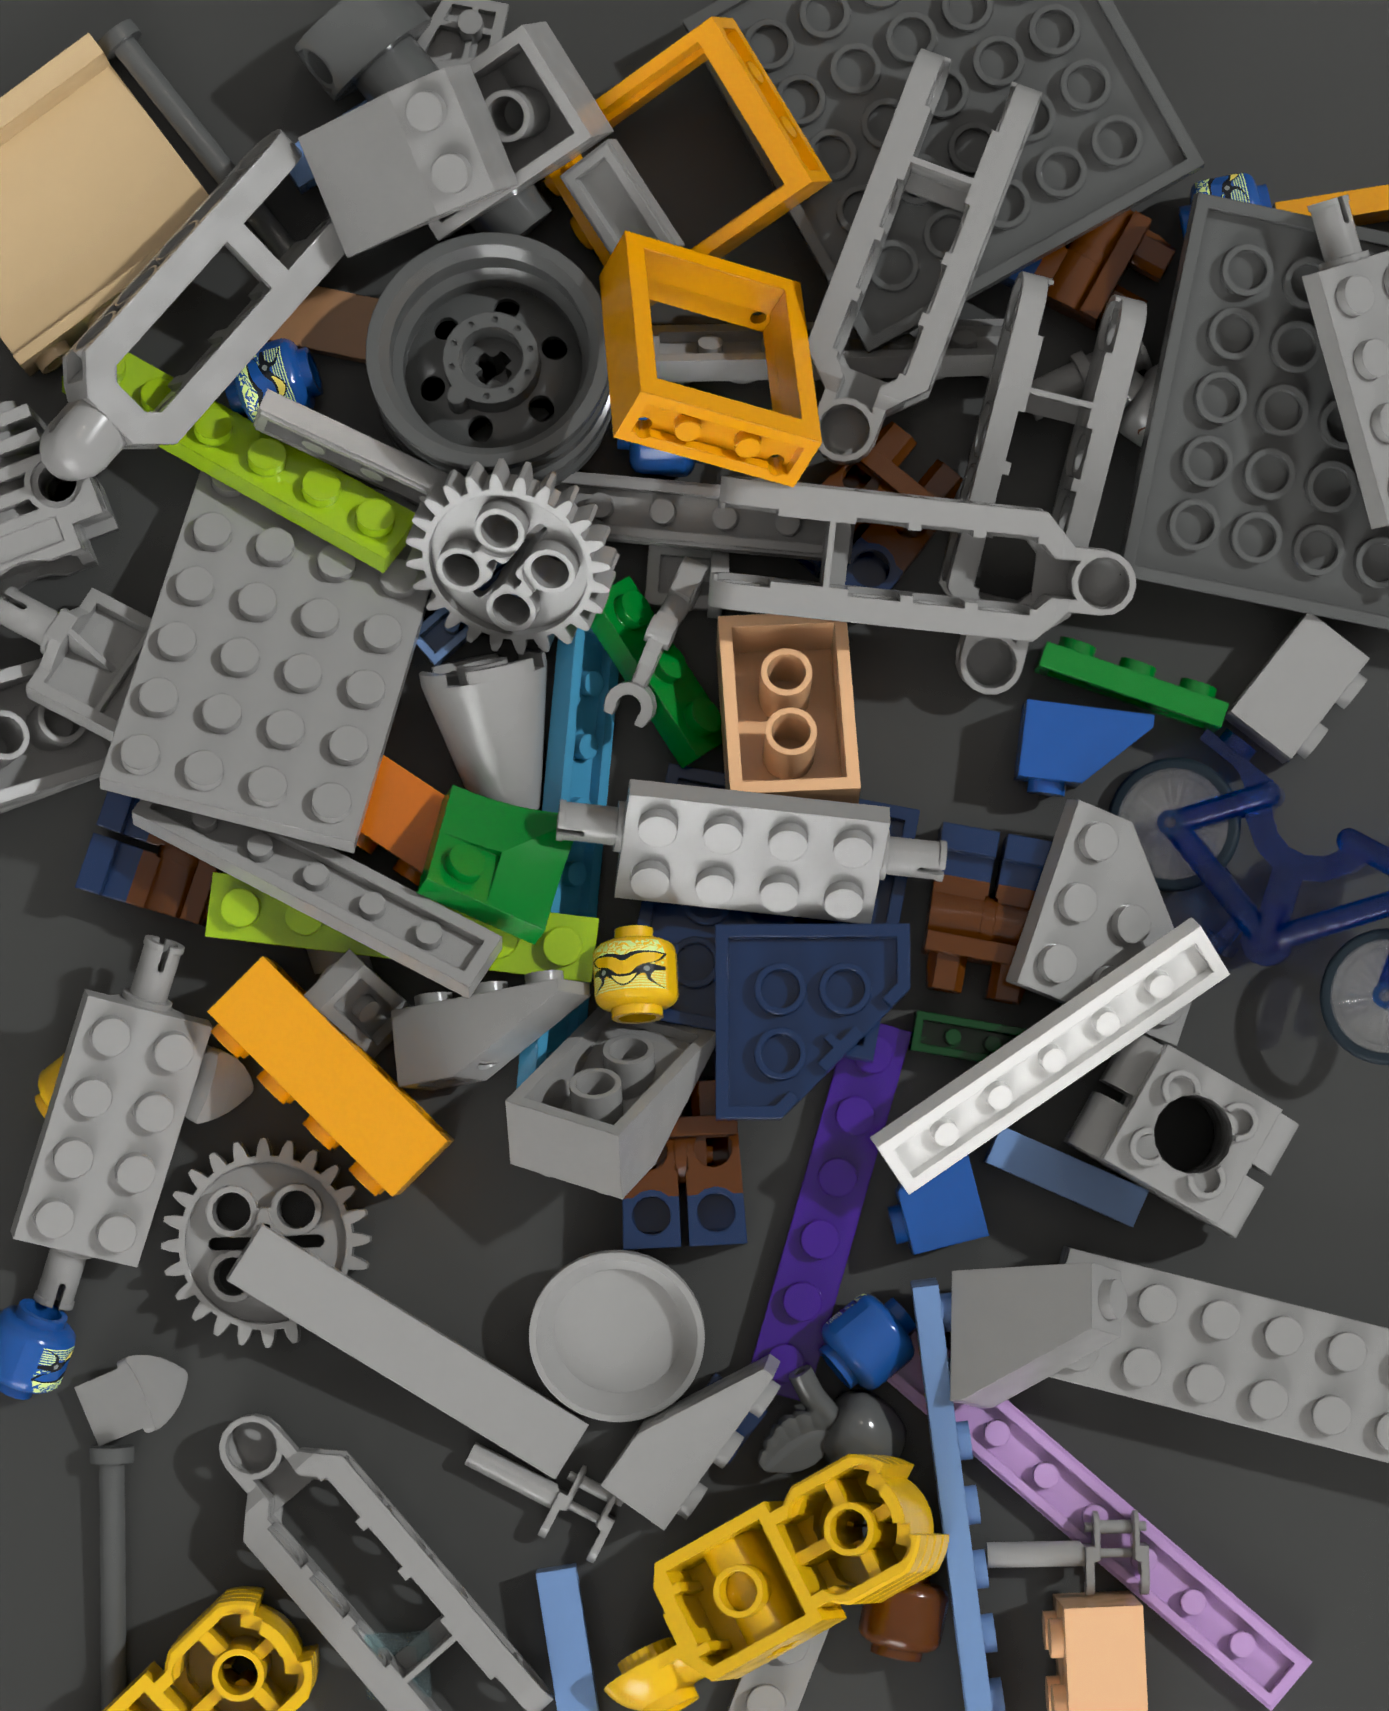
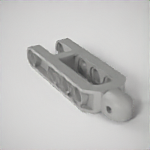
(852, 401)
(99, 412)
(1063, 576)
(996, 663)
(271, 1474)

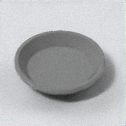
(617, 1336)

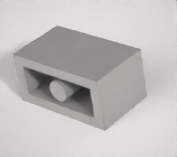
(1297, 689)

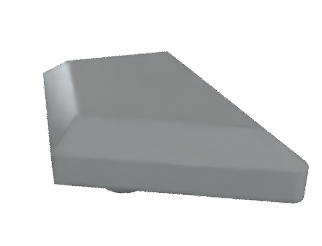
(463, 30)

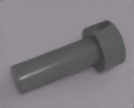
(376, 50)

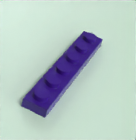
(829, 1207)

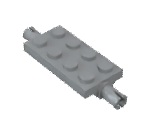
(1353, 329)
(85, 655)
(750, 850)
(111, 1126)

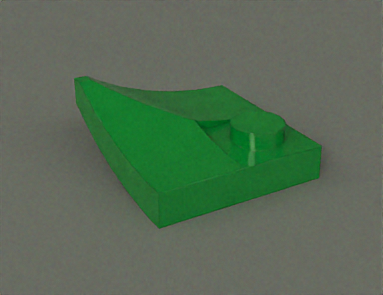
(495, 862)

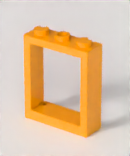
(758, 102)
(693, 420)

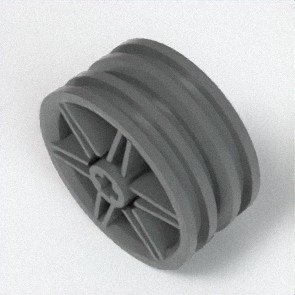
(465, 284)

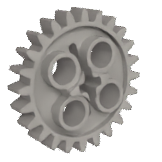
(466, 521)
(264, 1184)

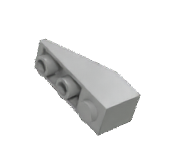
(469, 1040)
(676, 1447)

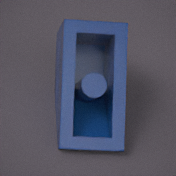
(1070, 743)
(940, 1211)

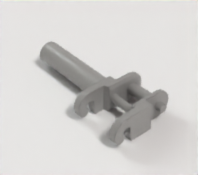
(547, 1492)
(1075, 1553)

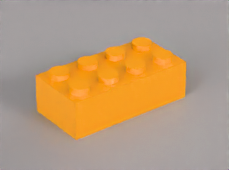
(330, 1076)

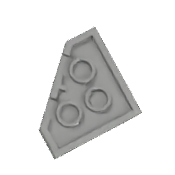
(1091, 911)

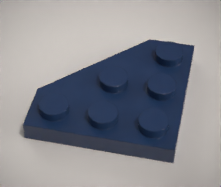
(796, 1005)

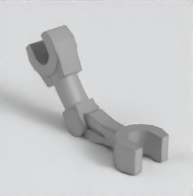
(659, 637)

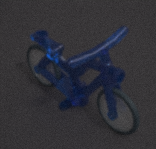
(1189, 835)

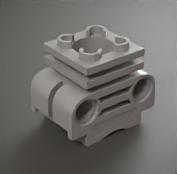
(36, 532)
(1122, 1138)

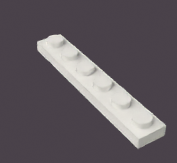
(1050, 1055)

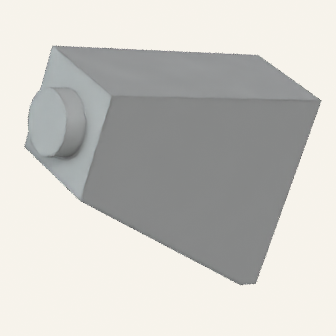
(1027, 1325)

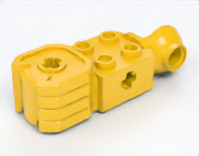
(782, 1577)
(201, 1660)

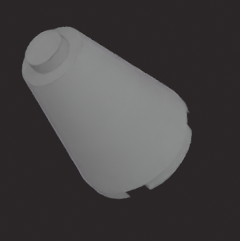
(493, 722)

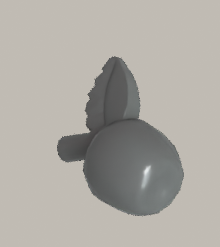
(830, 1428)

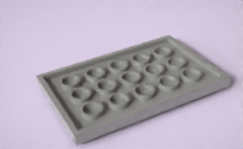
(266, 674)

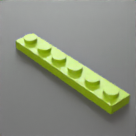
(279, 474)
(253, 916)

